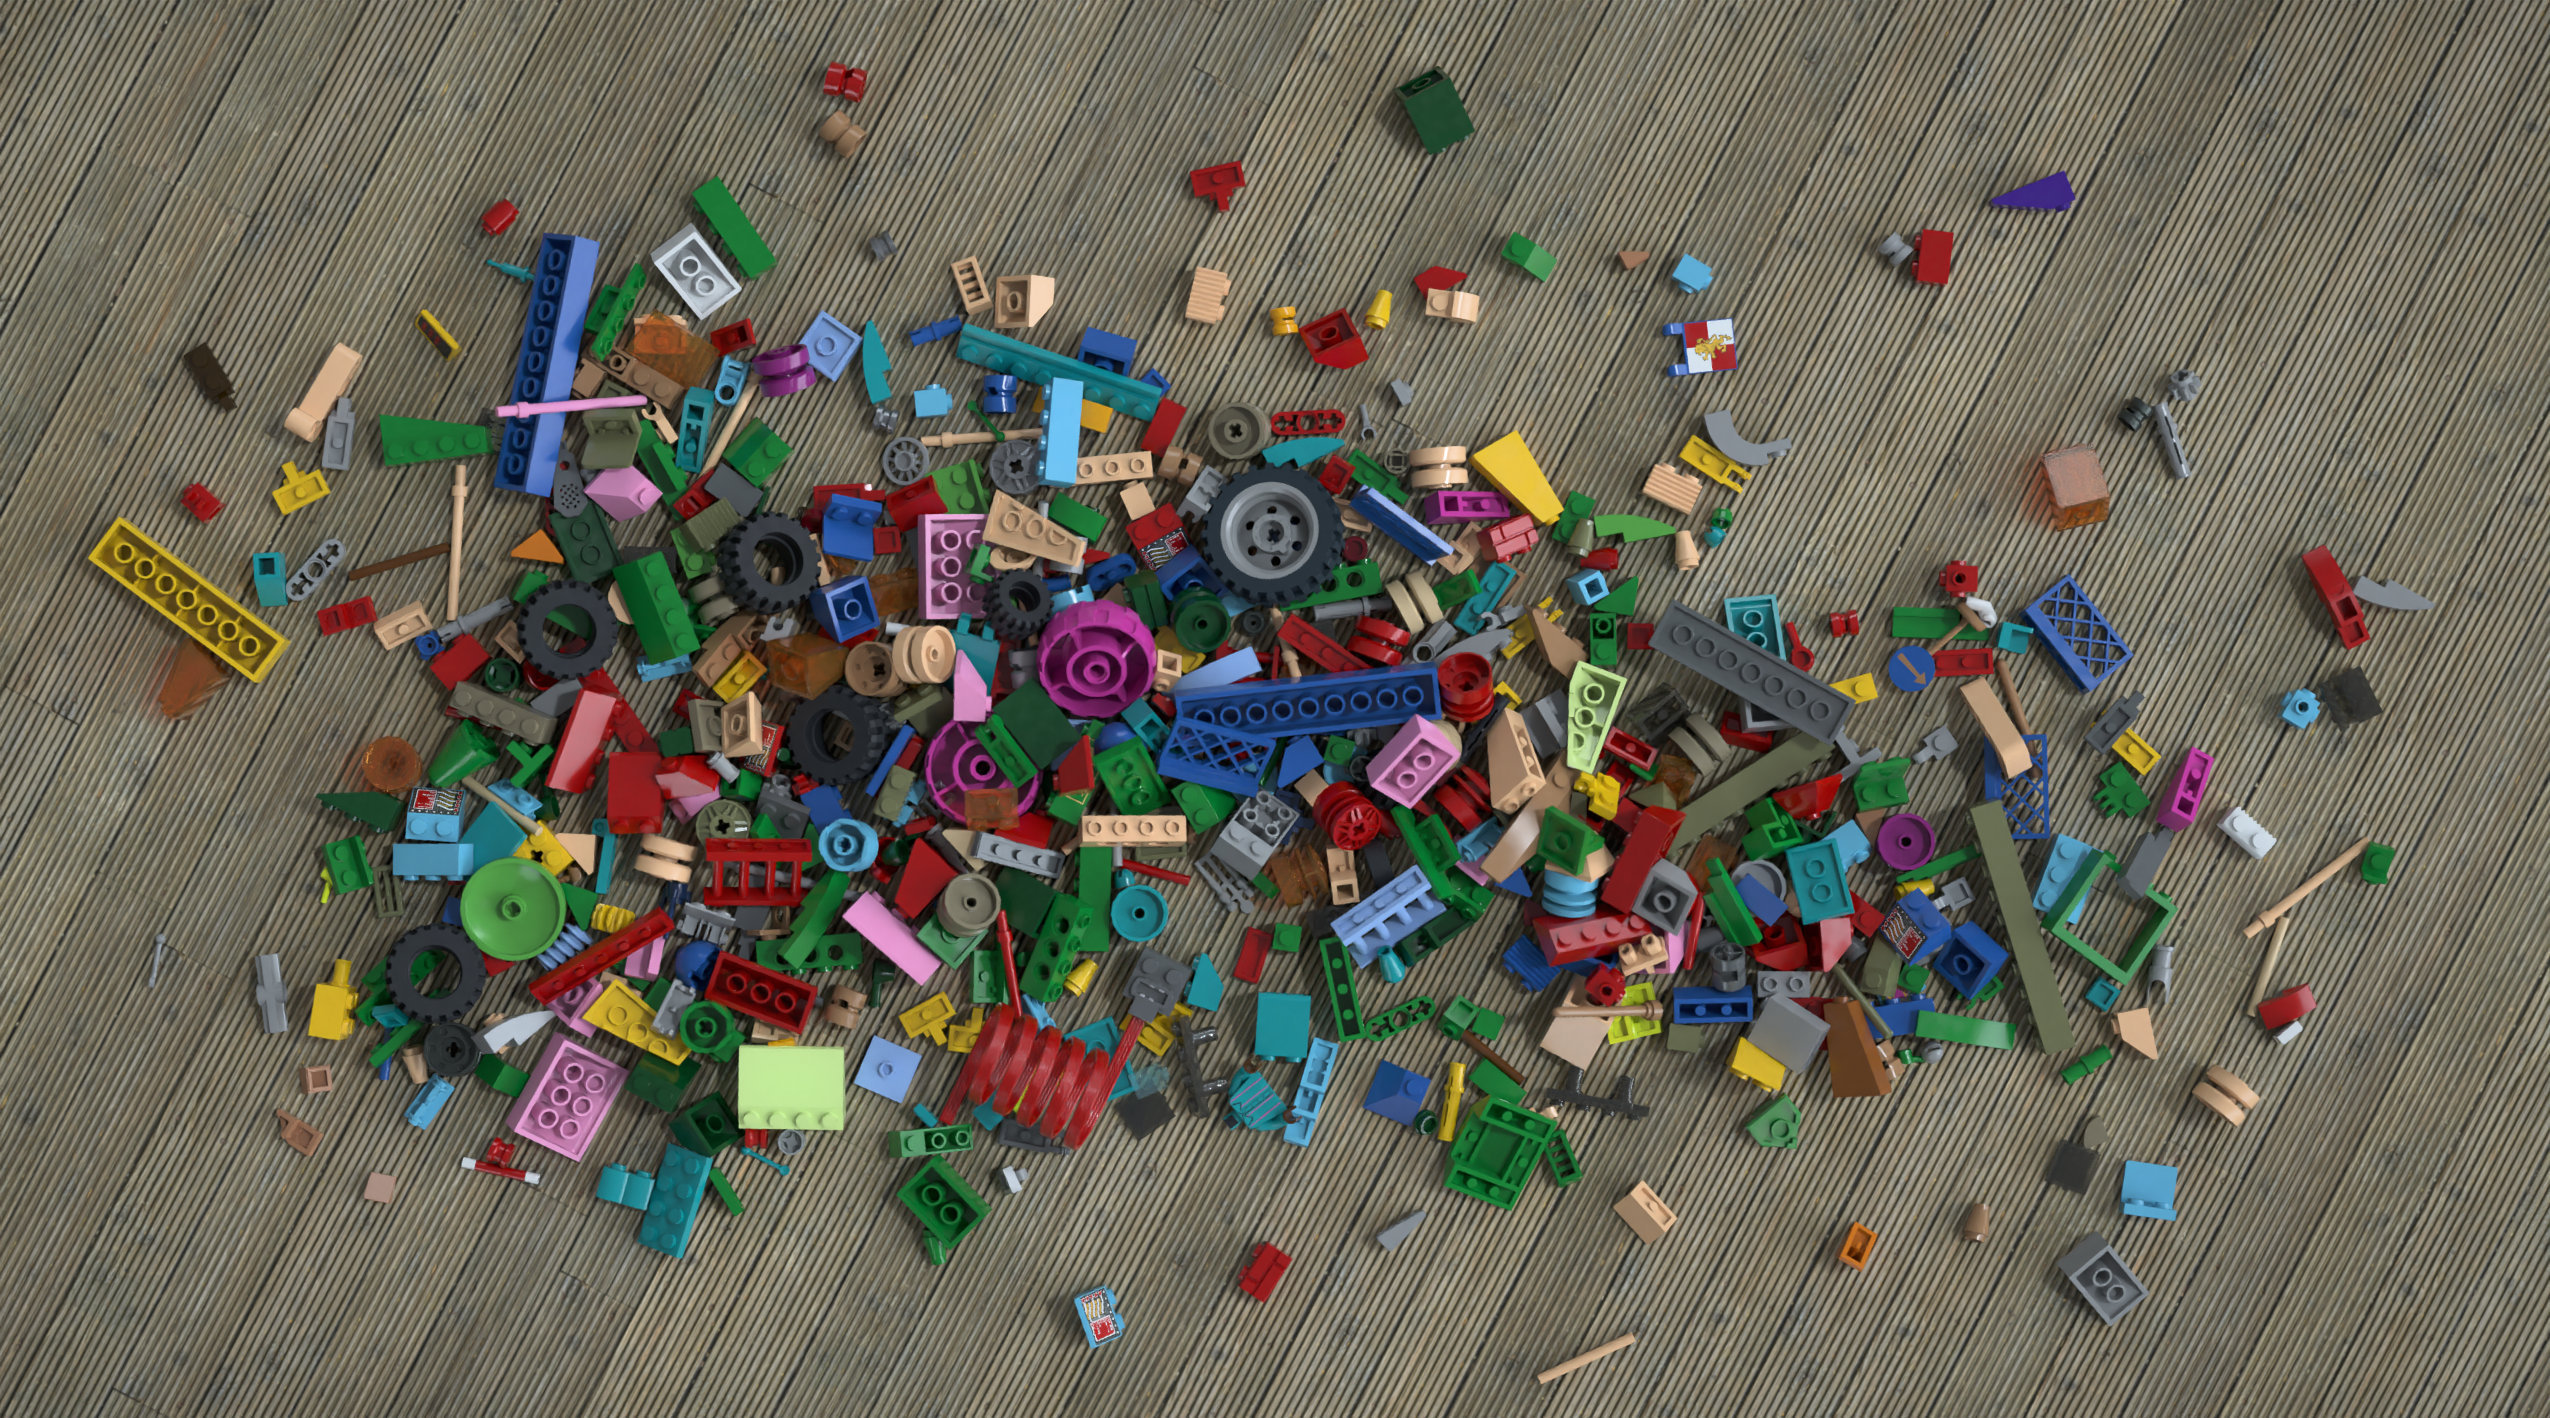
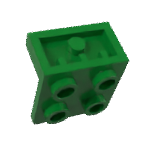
(1880, 785)

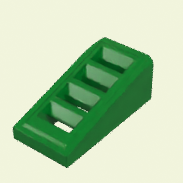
(1572, 1178)

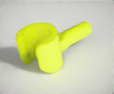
(325, 875)

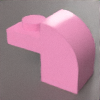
(688, 807)

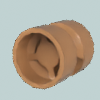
(843, 134)
(1171, 462)
(842, 1015)
(1886, 1053)

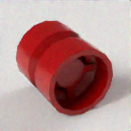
(845, 82)

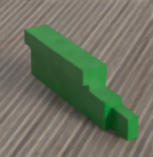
(1931, 624)
(1940, 864)
(1729, 907)

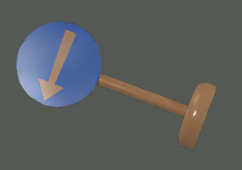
(1914, 667)

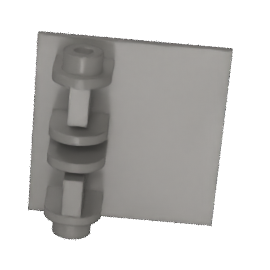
(697, 913)

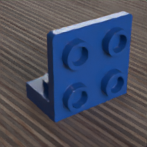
(849, 527)

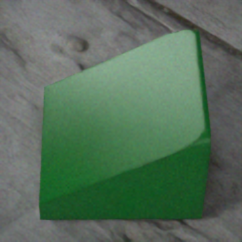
(1647, 776)

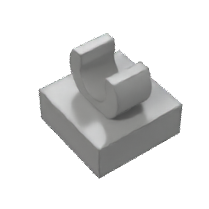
(1011, 1179)

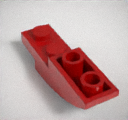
(2337, 595)

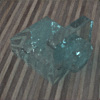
(1149, 1080)

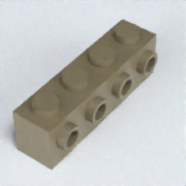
(499, 710)

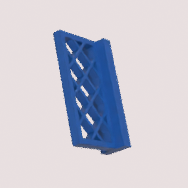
(1399, 525)
(2059, 648)
(1208, 771)
(1993, 786)

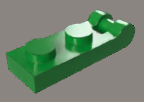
(1005, 751)

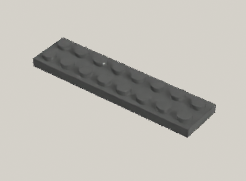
(1751, 672)

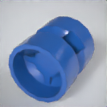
(1000, 394)

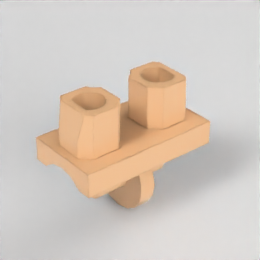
(1643, 955)

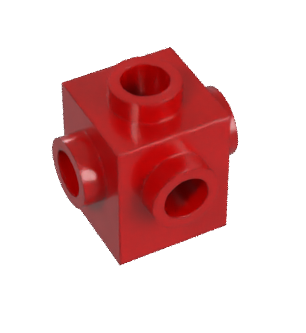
(1968, 578)
(1605, 985)

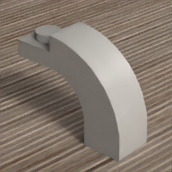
(1727, 441)

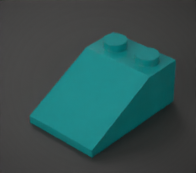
(1757, 621)

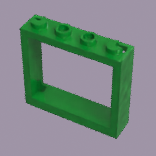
(2072, 896)

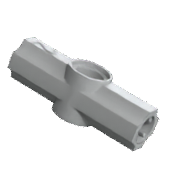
(1433, 640)
(271, 993)

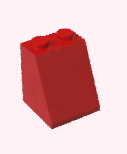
(634, 793)
(923, 879)

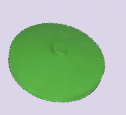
(513, 908)

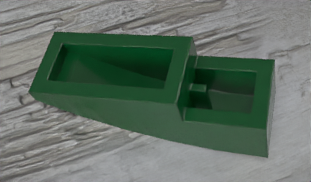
(1432, 936)

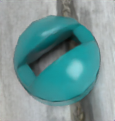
(1716, 536)
(1123, 878)

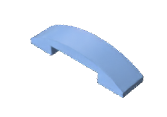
(1221, 672)

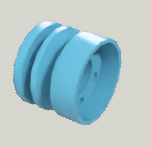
(1568, 895)

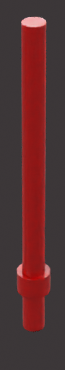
(1004, 937)

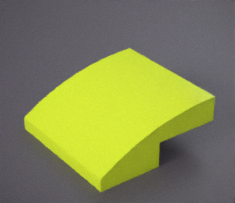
(1632, 1027)

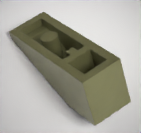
(1881, 969)

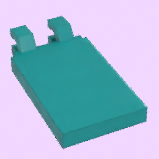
(980, 650)

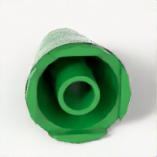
(463, 755)

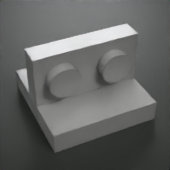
(1548, 723)

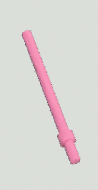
(523, 409)

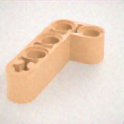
(324, 394)
(1997, 727)

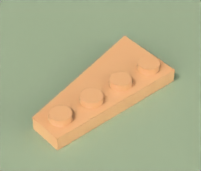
(1026, 530)

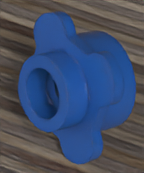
(423, 641)

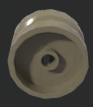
(1253, 423)
(720, 603)
(1703, 741)
(968, 905)

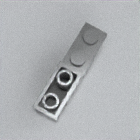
(1482, 644)

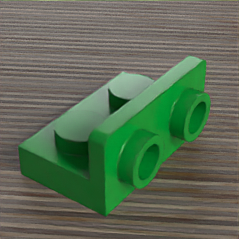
(347, 865)
(1470, 896)

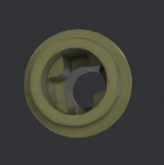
(1581, 539)

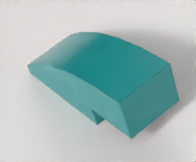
(875, 365)
(1302, 450)

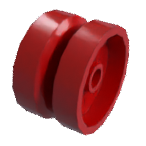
(1379, 637)

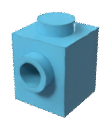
(1692, 275)
(932, 402)
(1587, 586)

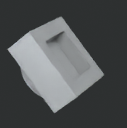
(1402, 391)

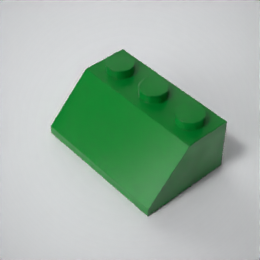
(944, 1201)

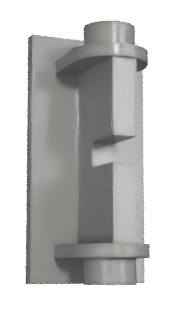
(1789, 983)

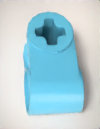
(732, 379)

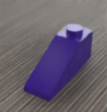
(2042, 195)

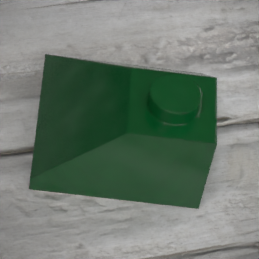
(707, 1126)

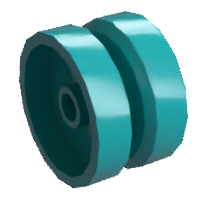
(1138, 928)

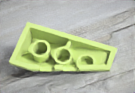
(1590, 712)

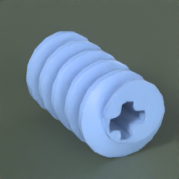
(565, 947)

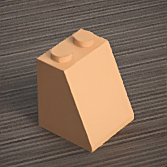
(1577, 1037)

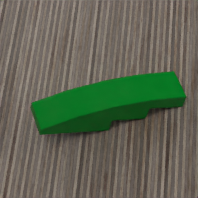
(813, 921)
(1965, 1029)

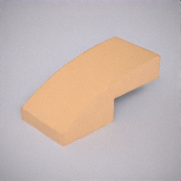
(1465, 550)

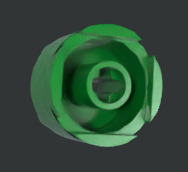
(722, 1026)

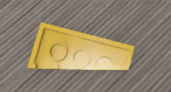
(630, 1018)

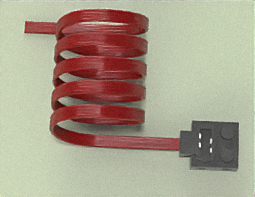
(1152, 987)

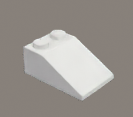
(695, 271)

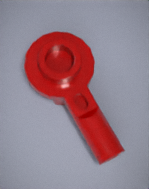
(1800, 656)

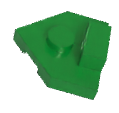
(1775, 1123)

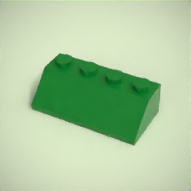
(656, 608)

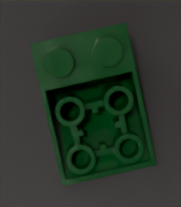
(377, 808)

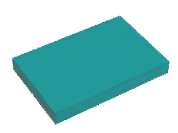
(492, 836)
(1819, 881)
(1106, 1037)

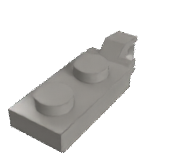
(339, 436)

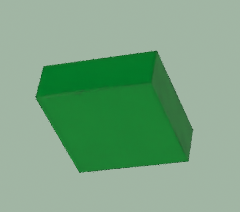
(1488, 1023)

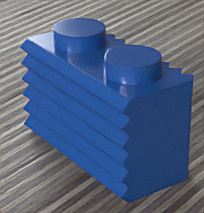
(1530, 964)

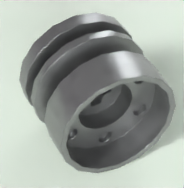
(1011, 452)

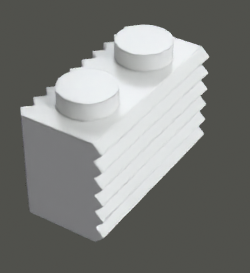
(2246, 832)

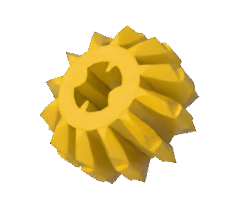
(610, 918)

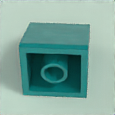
(1282, 1025)

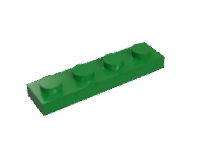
(400, 1036)

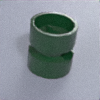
(504, 675)

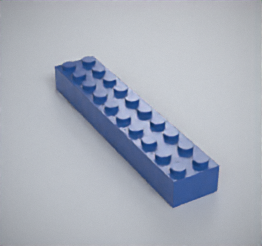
(547, 362)
(1315, 702)

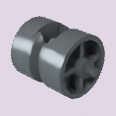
(1728, 966)

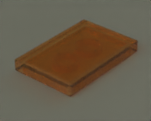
(672, 350)

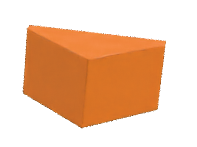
(539, 548)
(1856, 1246)

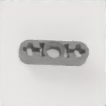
(307, 588)

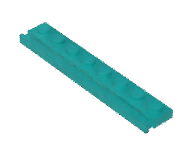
(1042, 365)

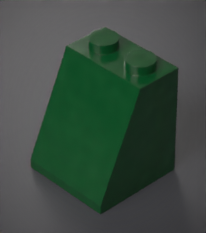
(1434, 110)
(1025, 900)
(662, 1081)

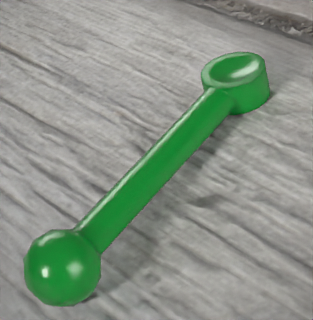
(974, 407)

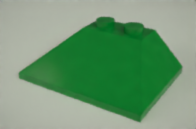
(1496, 1151)

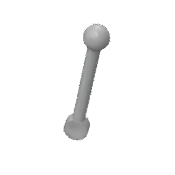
(160, 939)

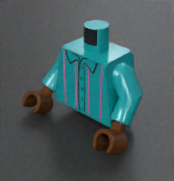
(1256, 1101)

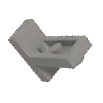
(1849, 751)

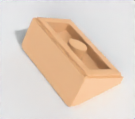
(402, 625)

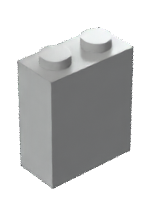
(1788, 1032)

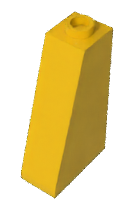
(1518, 477)

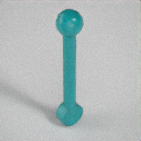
(784, 1170)

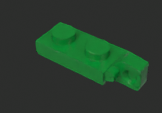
(1377, 477)

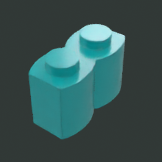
(626, 1186)

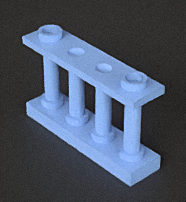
(1379, 907)

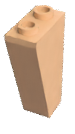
(1512, 763)

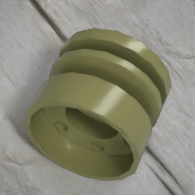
(730, 812)

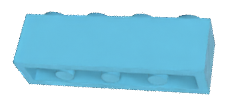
(1059, 432)

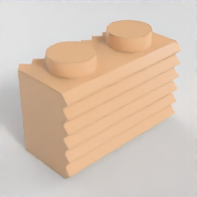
(1207, 295)
(1672, 488)

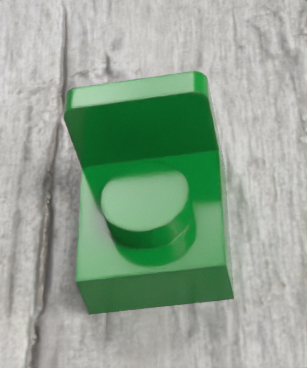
(978, 560)
(2376, 863)
(1457, 1018)

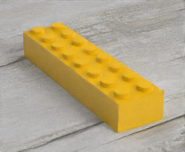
(189, 599)

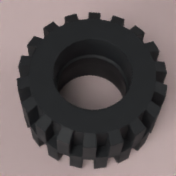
(1029, 591)

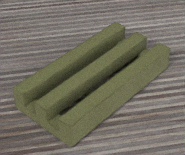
(378, 894)

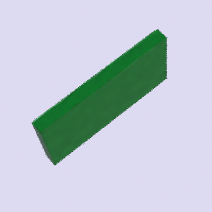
(1131, 778)

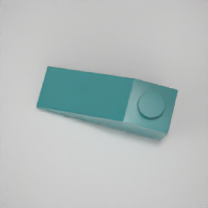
(695, 428)
(1148, 725)

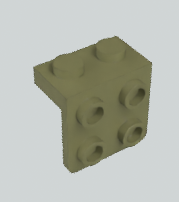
(611, 438)
(926, 708)

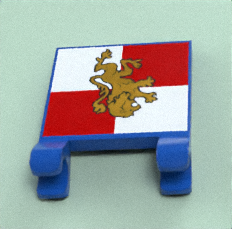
(1706, 346)

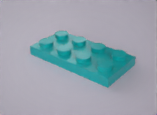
(675, 1200)

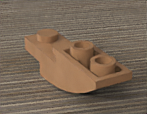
(636, 375)
(727, 641)

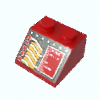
(1159, 536)
(766, 763)

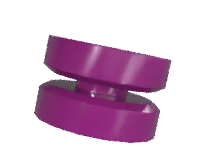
(784, 370)
(1919, 836)

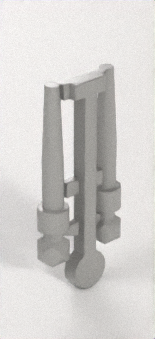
(1246, 905)

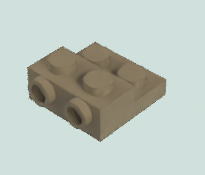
(706, 725)

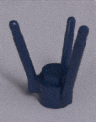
(674, 894)

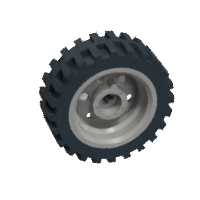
(1247, 500)

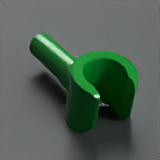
(1023, 958)
(1906, 1057)

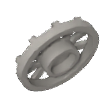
(906, 460)

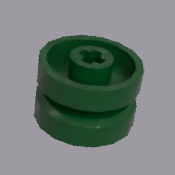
(1199, 619)

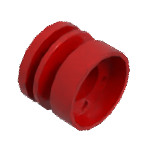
(1465, 686)
(1465, 798)
(1346, 815)

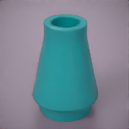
(1390, 965)

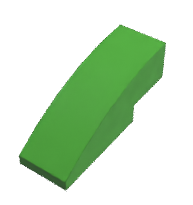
(1630, 527)

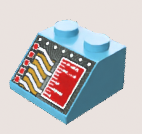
(436, 814)
(1098, 1315)

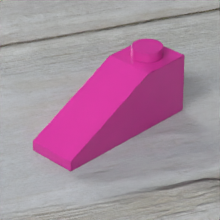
(1465, 506)
(2185, 791)

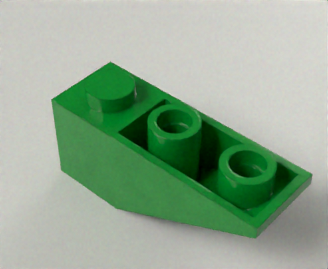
(930, 1140)

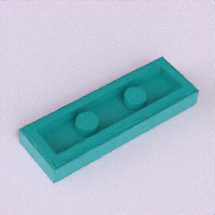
(1493, 586)

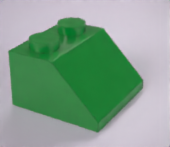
(758, 453)
(1202, 804)

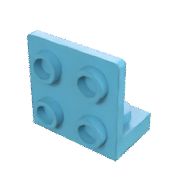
(2148, 1190)

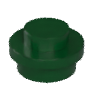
(1425, 1122)

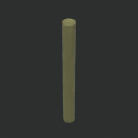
(1856, 994)

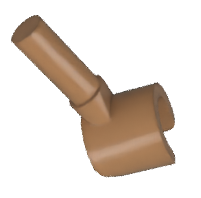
(575, 874)

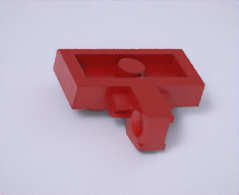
(1218, 182)

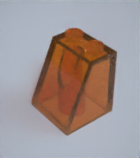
(2075, 487)
(805, 663)
(191, 681)

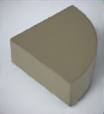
(2094, 1133)

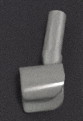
(1366, 422)

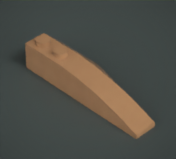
(1522, 833)

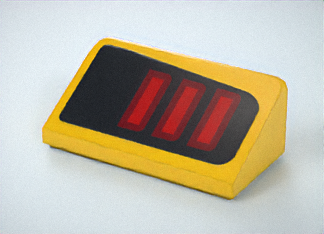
(437, 335)

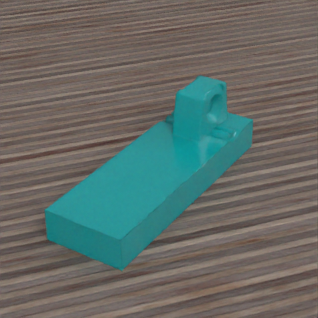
(601, 828)

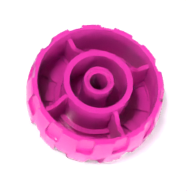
(1096, 658)
(954, 759)

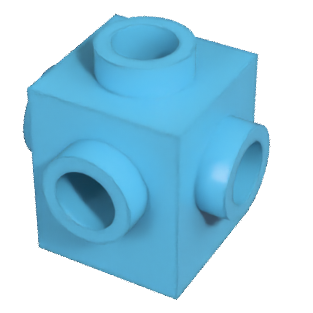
(2291, 713)

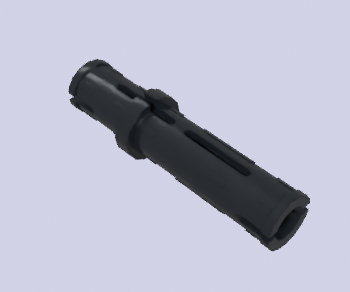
(1481, 727)

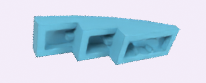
(1311, 1091)

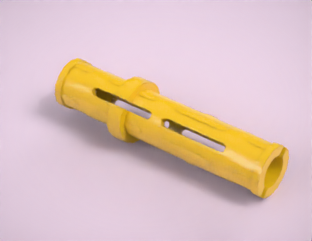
(1451, 1102)

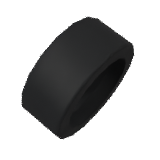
(1378, 863)

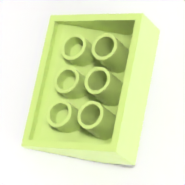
(791, 1087)

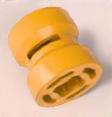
(1285, 327)

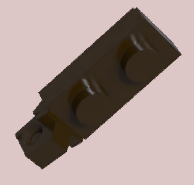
(211, 376)

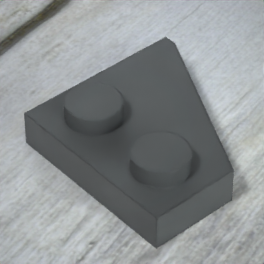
(786, 815)

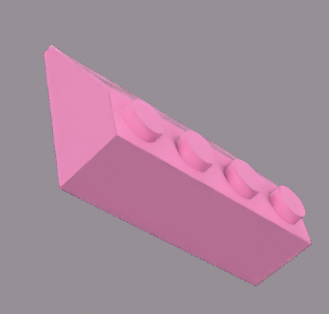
(942, 556)
(892, 936)
(566, 1097)

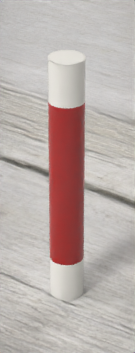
(497, 1170)

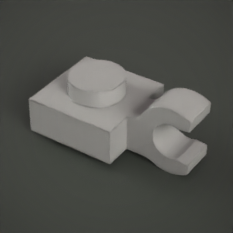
(1505, 616)
(1937, 745)
(1954, 895)

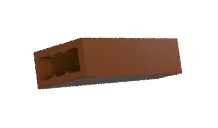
(1852, 1052)

